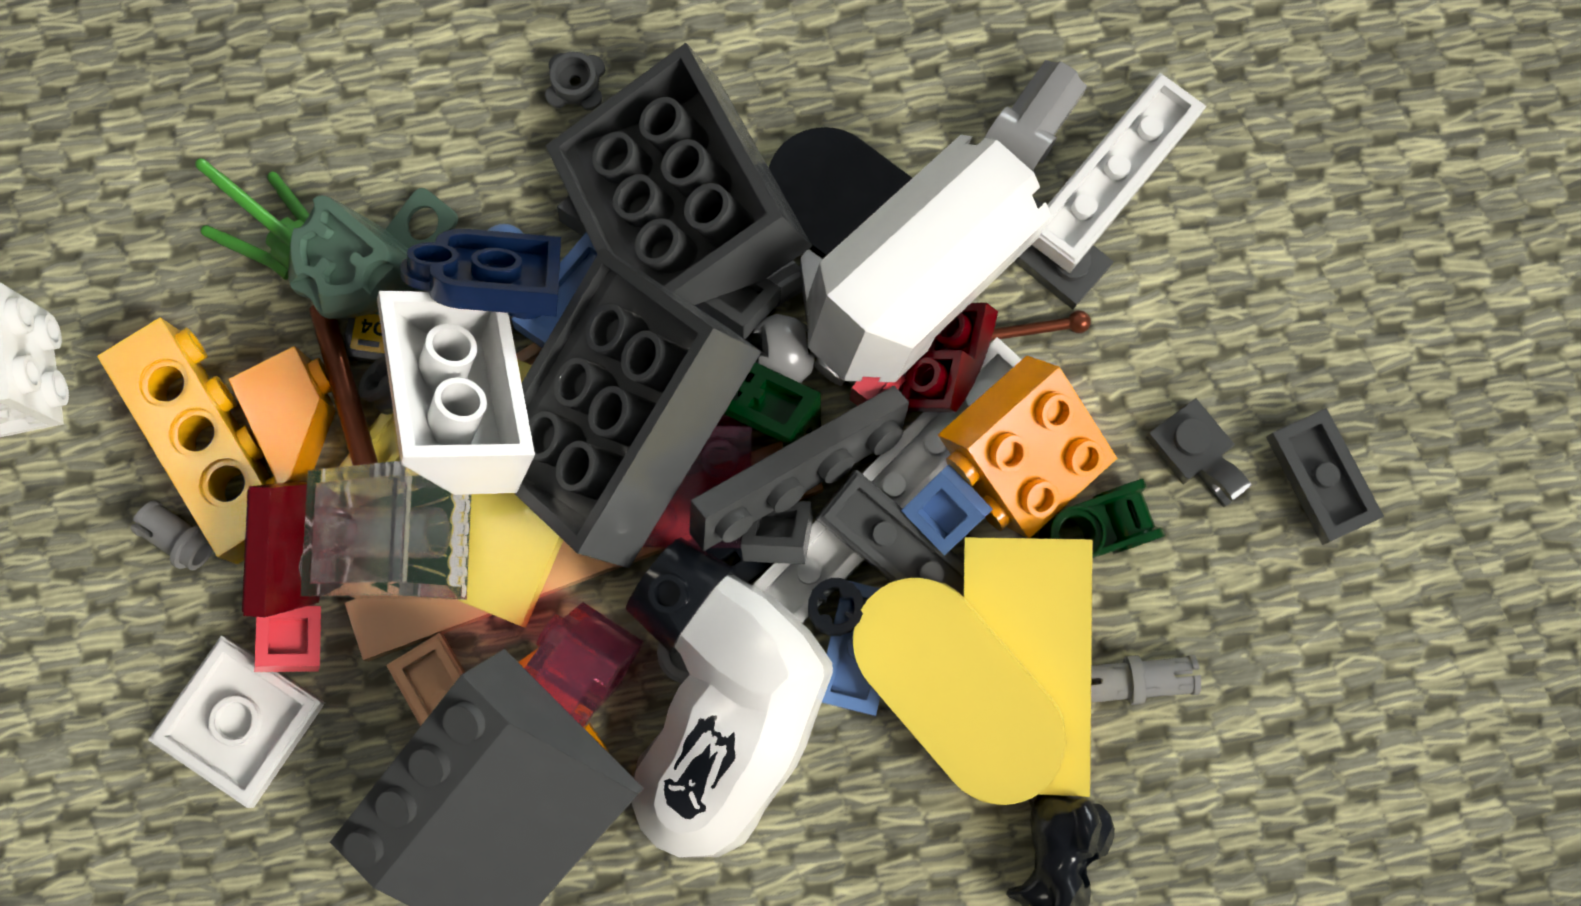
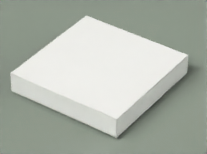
(236, 722)

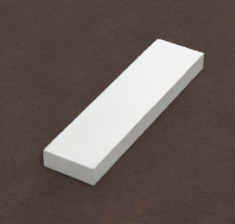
(1116, 170)

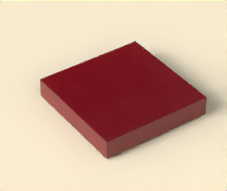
(274, 549)

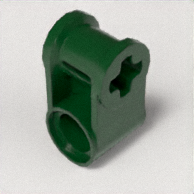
(1111, 519)

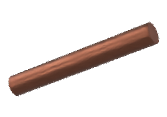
(344, 389)

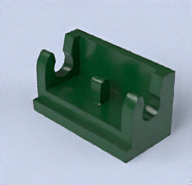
(776, 405)

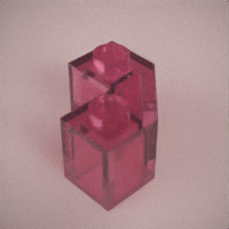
(582, 660)

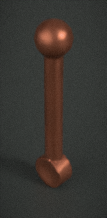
(1077, 322)

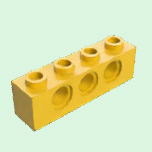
(142, 373)

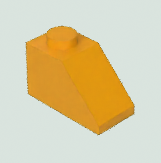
(287, 411)

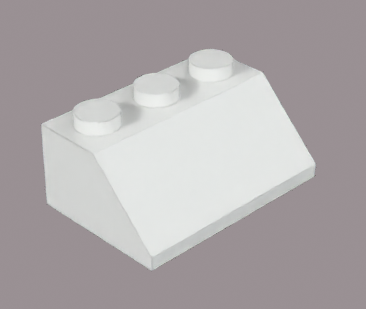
(455, 394)

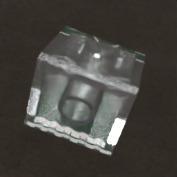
(383, 535)

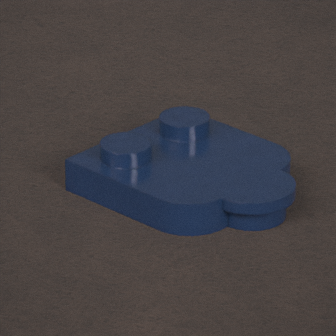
(488, 271)

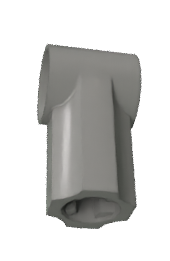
(1039, 113)

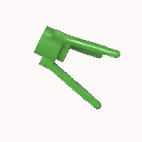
(280, 231)

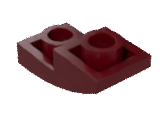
(952, 362)

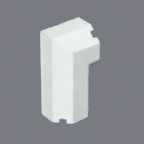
(922, 260)

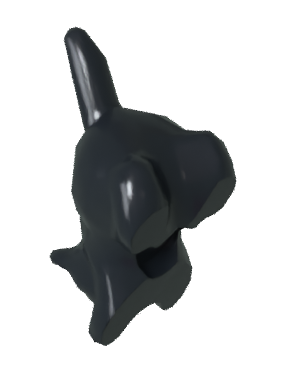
(1065, 841)

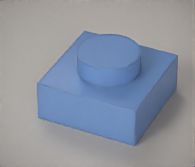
(946, 509)

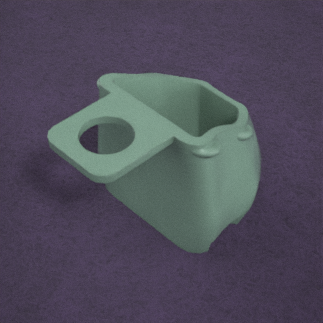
(348, 259)

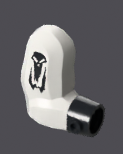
(738, 713)

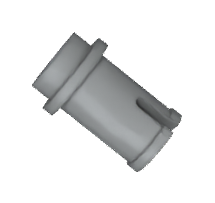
(172, 535)

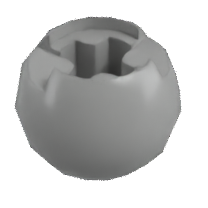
(783, 346)

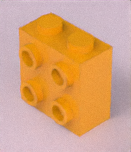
(1027, 446)

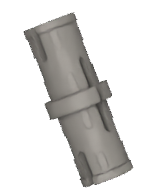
(1144, 679)

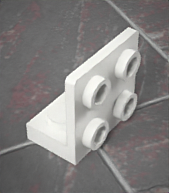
(29, 380)

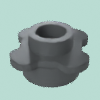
(571, 65)

